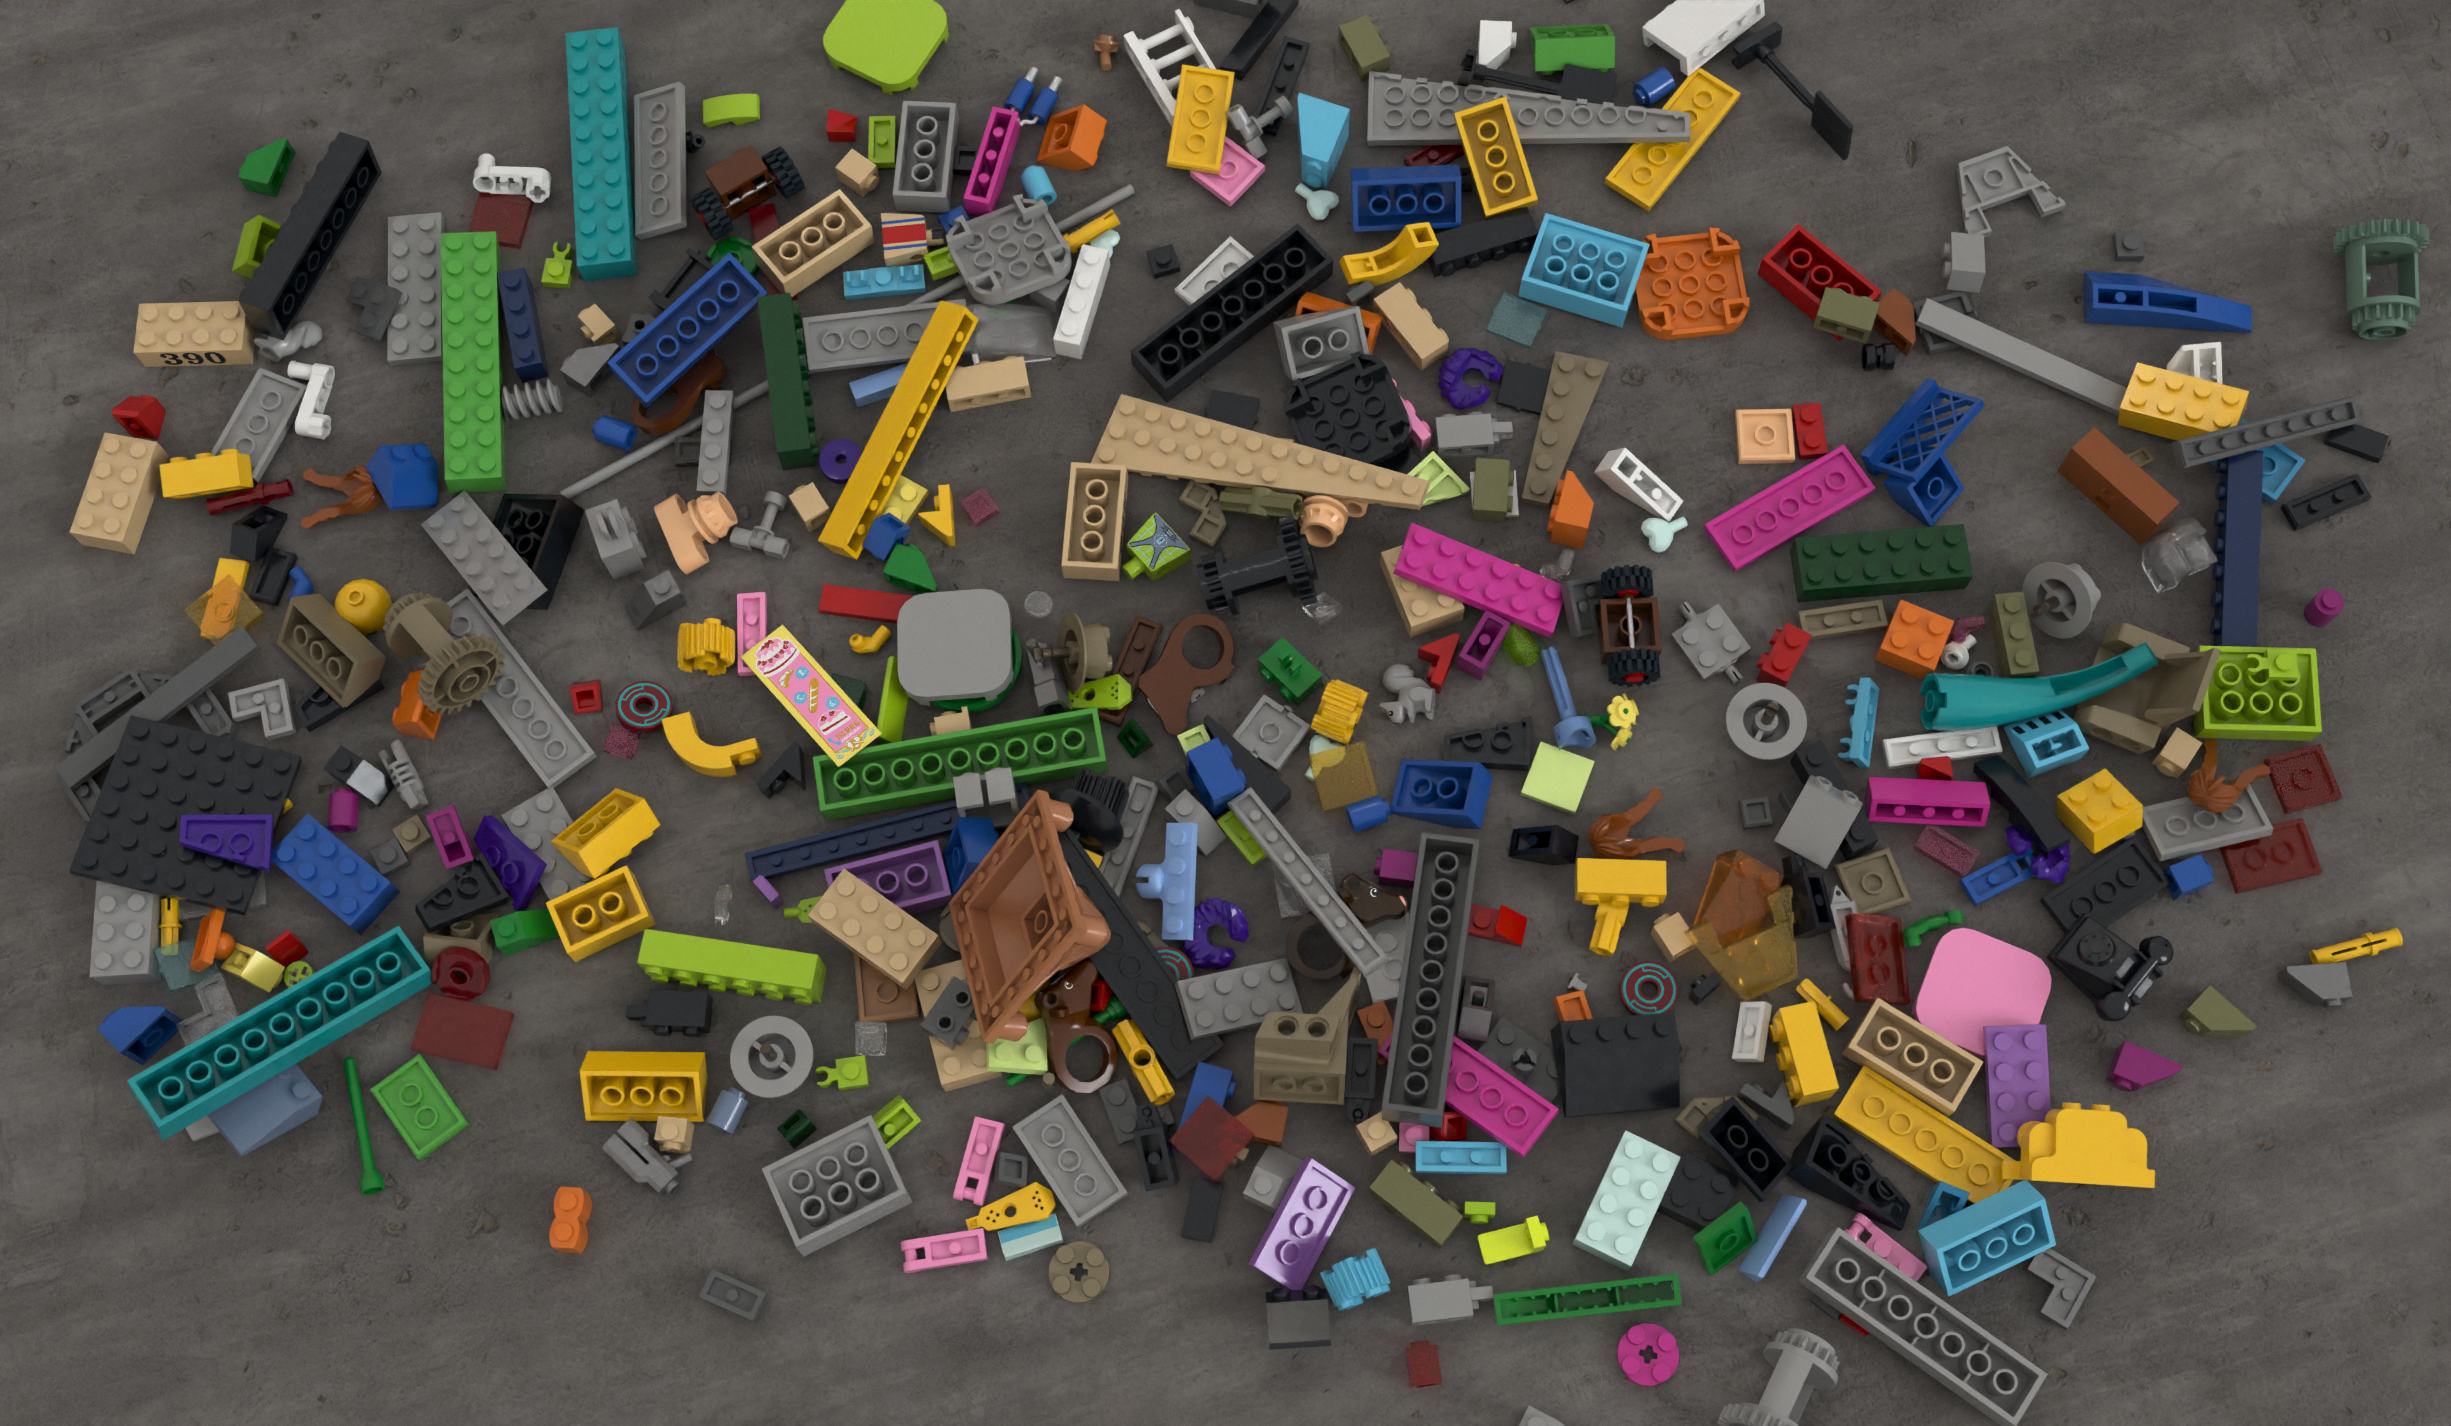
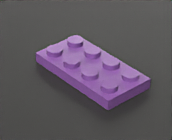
(2015, 1079)
(1302, 1225)

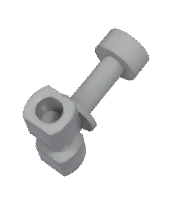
(1252, 128)
(762, 536)

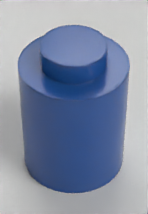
(1653, 87)
(614, 432)
(1367, 813)

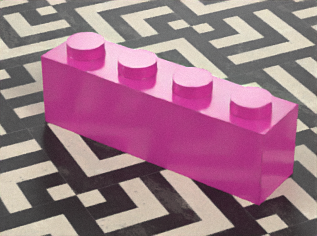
(992, 162)
(1927, 801)

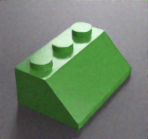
(1575, 45)

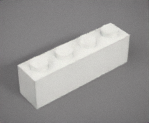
(1081, 301)

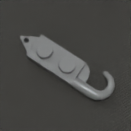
(1840, 908)

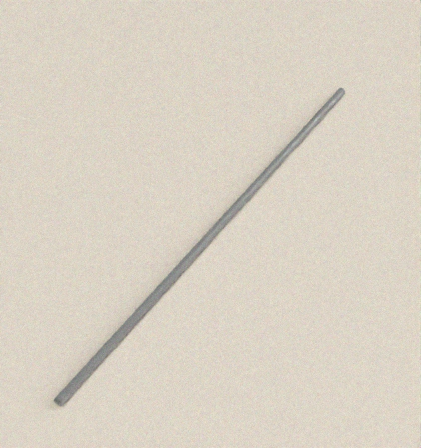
(763, 387)

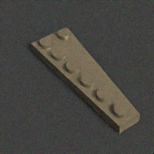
(1566, 404)

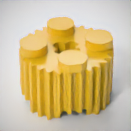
(706, 647)
(1339, 711)

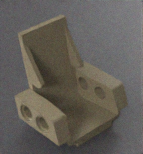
(2148, 704)
(1303, 1065)

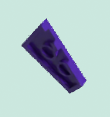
(231, 837)
(512, 859)

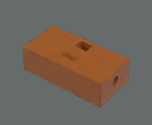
(2118, 486)

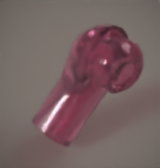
(1963, 625)

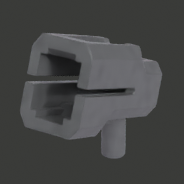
(1047, 682)
(659, 1172)

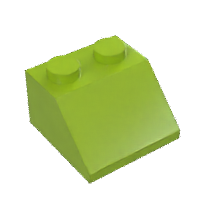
(254, 241)

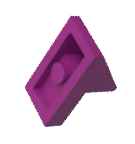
(450, 837)

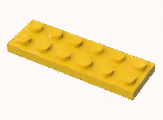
(1652, 167)
(1921, 1136)

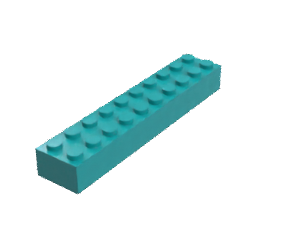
(601, 154)
(279, 1033)

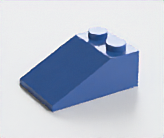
(1442, 792)

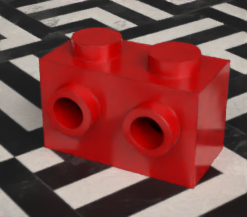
(1784, 656)

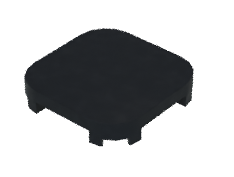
(1350, 411)

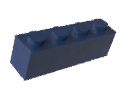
(523, 325)

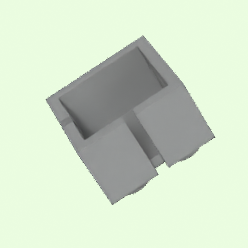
(988, 796)

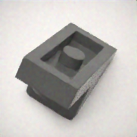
(1776, 1109)

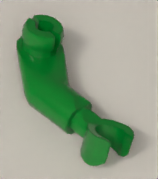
(1930, 923)

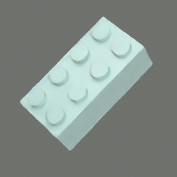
(1626, 1201)

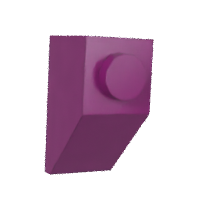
(1483, 645)
(2138, 1068)

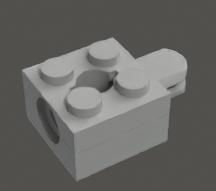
(616, 538)

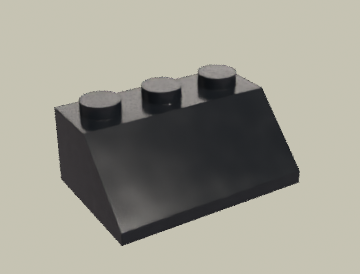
(1744, 1147)

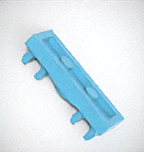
(884, 282)
(1861, 723)
(1460, 1157)

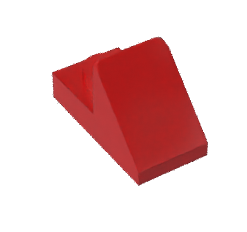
(1441, 655)
(1497, 925)

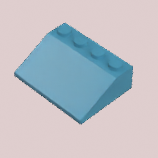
(1583, 270)

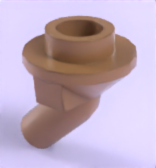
(1105, 45)

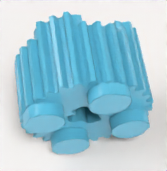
(1355, 1279)

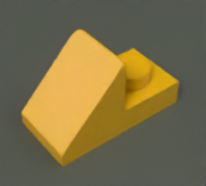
(942, 519)

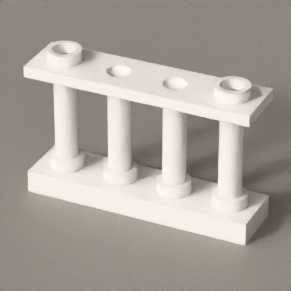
(1150, 69)

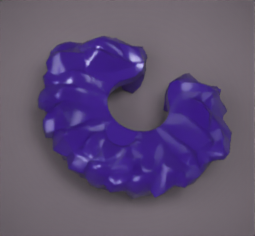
(1453, 369)
(2050, 869)
(1205, 915)

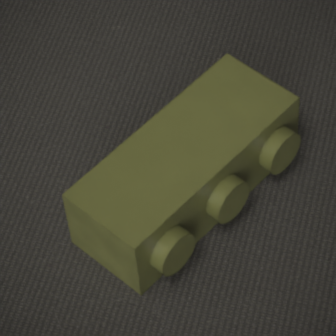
(2013, 635)
(1416, 1203)

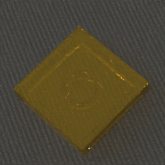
(224, 610)
(1342, 775)

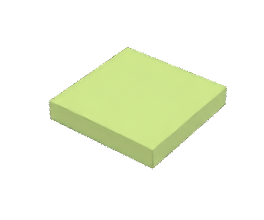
(1557, 778)

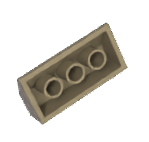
(329, 648)

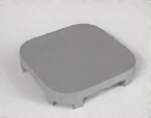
(1009, 251)
(955, 645)

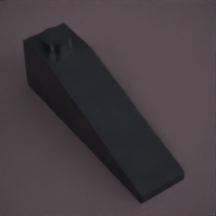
(1264, 782)

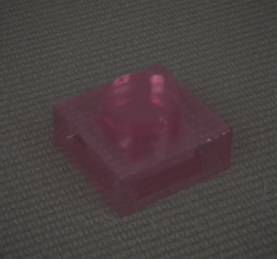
(979, 507)
(621, 741)

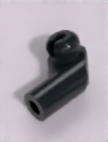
(694, 143)

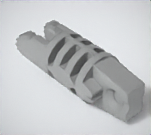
(404, 776)

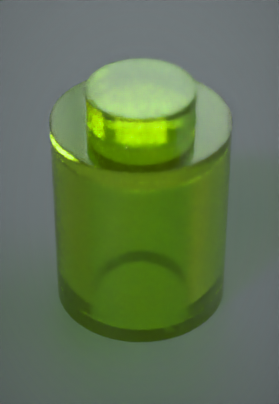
(1521, 646)

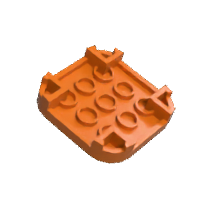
(1691, 286)

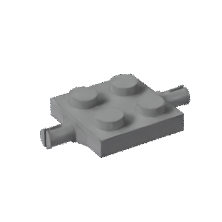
(1711, 642)

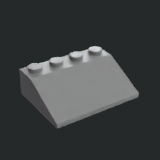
(836, 1186)

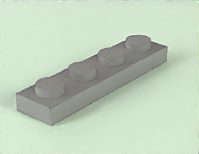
(715, 442)

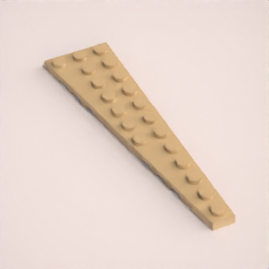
(1208, 451)

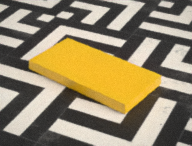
(1200, 119)

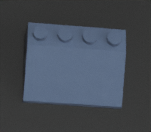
(267, 1110)

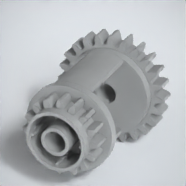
(1800, 1365)

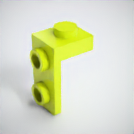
(1513, 1241)

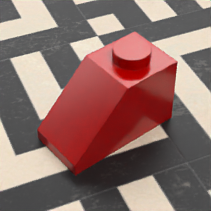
(140, 416)

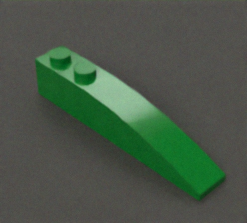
(1587, 1299)

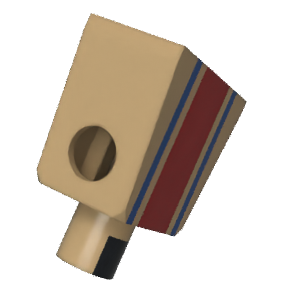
(907, 238)

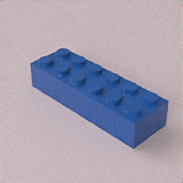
(687, 330)

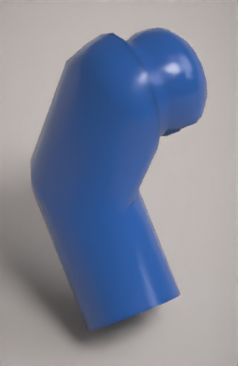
(302, 583)

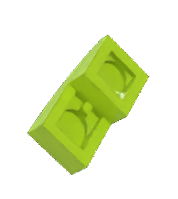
(728, 108)

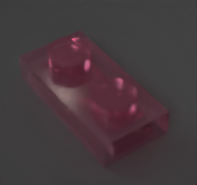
(1946, 850)

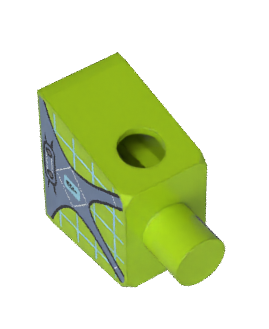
(1155, 550)

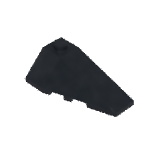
(1838, 1171)

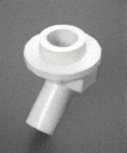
(1956, 655)

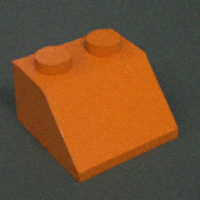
(1072, 139)
(412, 715)

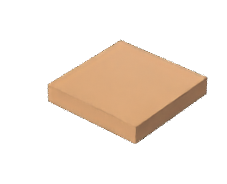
(1764, 436)

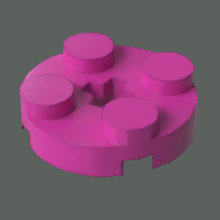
(1633, 1364)

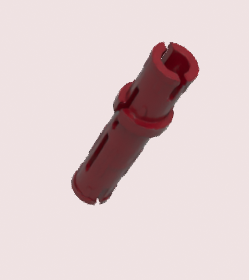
(262, 494)

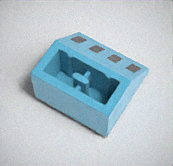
(2046, 742)

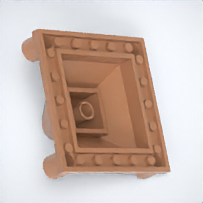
(1022, 918)

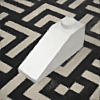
(1638, 484)

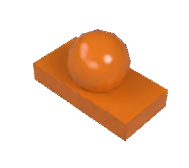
(211, 942)

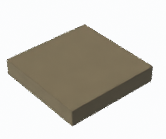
(1873, 882)

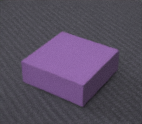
(768, 891)

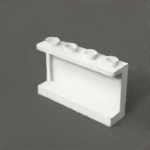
(1700, 28)

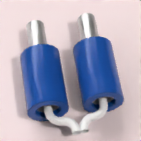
(1042, 105)

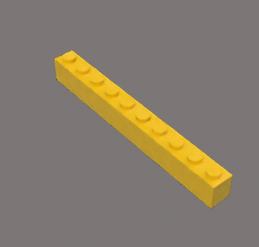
(898, 429)

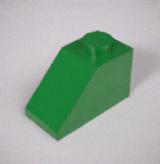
(267, 167)
(909, 570)
(523, 930)

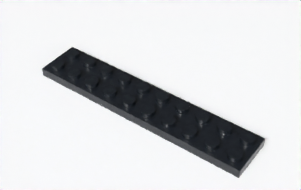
(1137, 970)

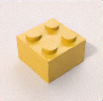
(2099, 811)

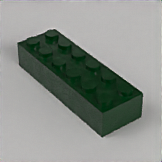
(788, 381)
(1880, 563)

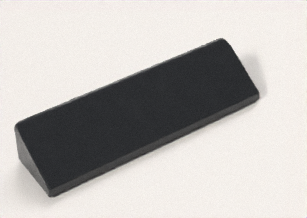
(1258, 37)

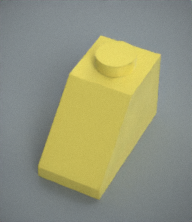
(254, 968)

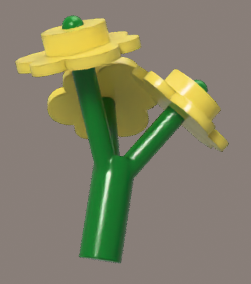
(1621, 713)

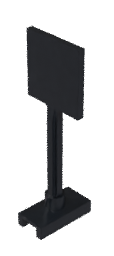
(1575, 82)
(1825, 116)

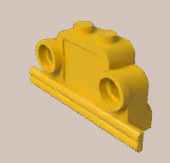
(2081, 1149)

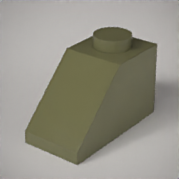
(2215, 1016)

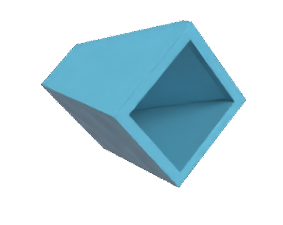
(1322, 137)

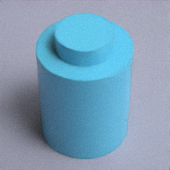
(1038, 184)

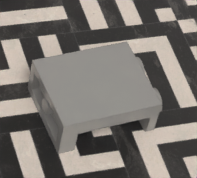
(1819, 821)

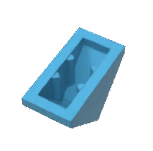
(1941, 1203)

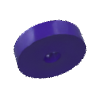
(835, 451)

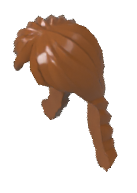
(355, 484)
(2211, 792)
(1610, 833)

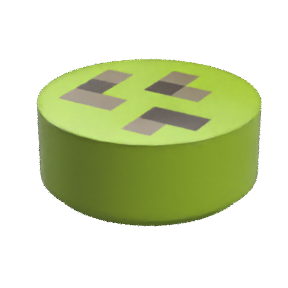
(297, 972)

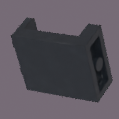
(692, 270)

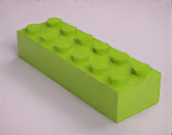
(732, 966)

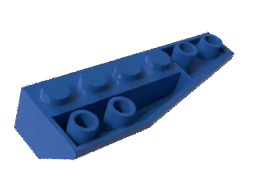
(2156, 303)

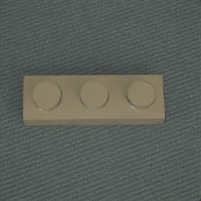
(1843, 619)

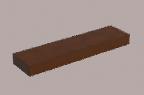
(1133, 662)

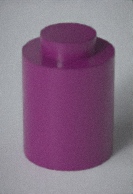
(2323, 607)
(343, 811)

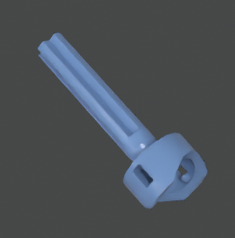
(1572, 729)

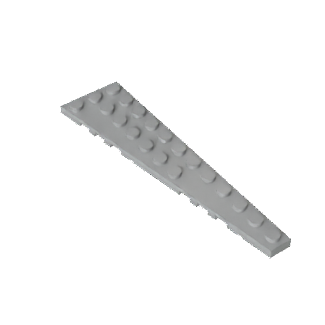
(1423, 114)

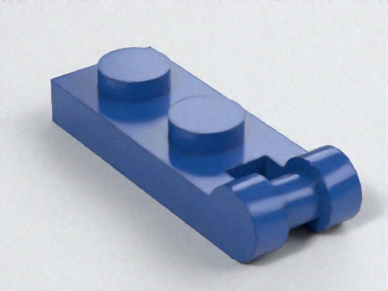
(1997, 877)

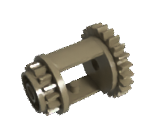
(455, 668)

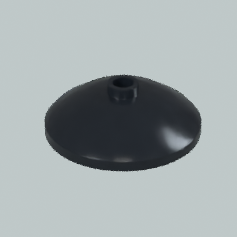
(1092, 821)

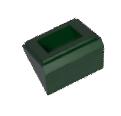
(1134, 739)
(796, 1128)

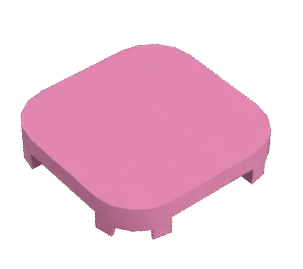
(1979, 984)

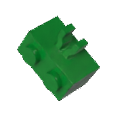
(1289, 672)

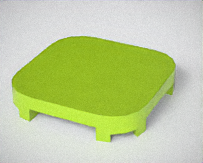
(886, 40)

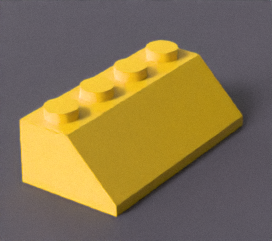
(643, 1085)

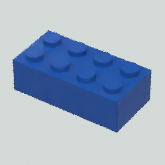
(1404, 196)
(334, 874)

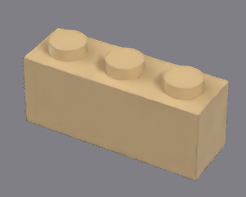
(1411, 326)
(988, 383)

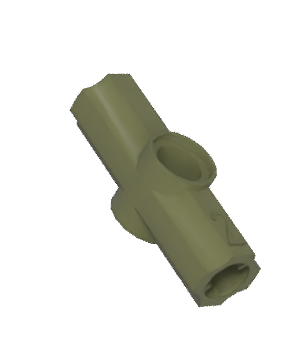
(1260, 503)

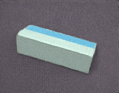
(1030, 1237)

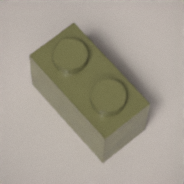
(1364, 47)
(1846, 314)
(1491, 489)

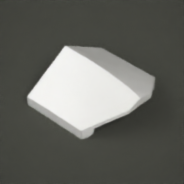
(2198, 361)

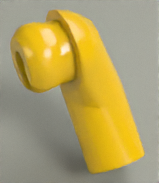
(870, 644)

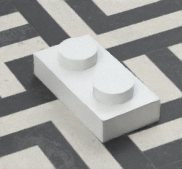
(1752, 1031)

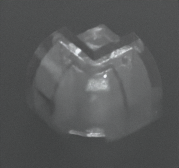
(2176, 553)

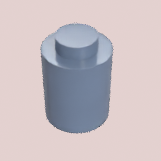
(727, 1110)

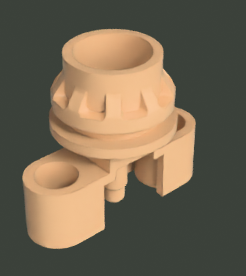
(1326, 517)
(689, 526)

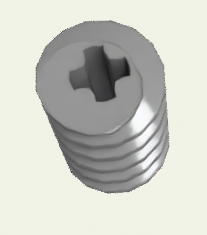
(531, 400)

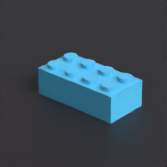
(1987, 1237)

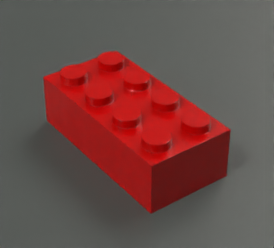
(1804, 267)

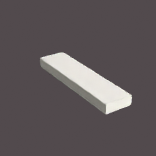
(1955, 744)

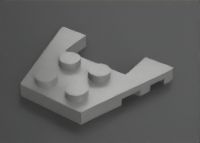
(1996, 180)

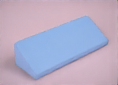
(877, 385)
(1772, 1237)

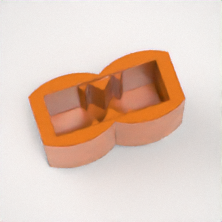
(569, 1227)

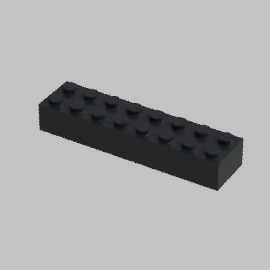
(310, 236)
(1232, 312)

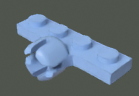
(1174, 881)

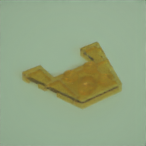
(1757, 960)

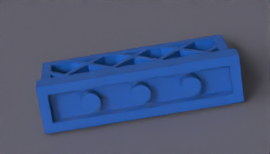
(1907, 424)

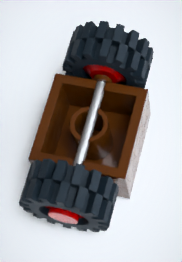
(744, 184)
(1629, 626)

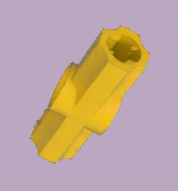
(1607, 928)
(1149, 1076)

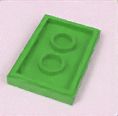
(419, 1107)

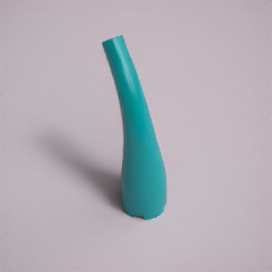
(1983, 701)

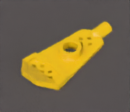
(1023, 1203)

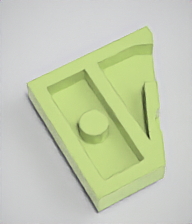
(1442, 480)
(1023, 1056)

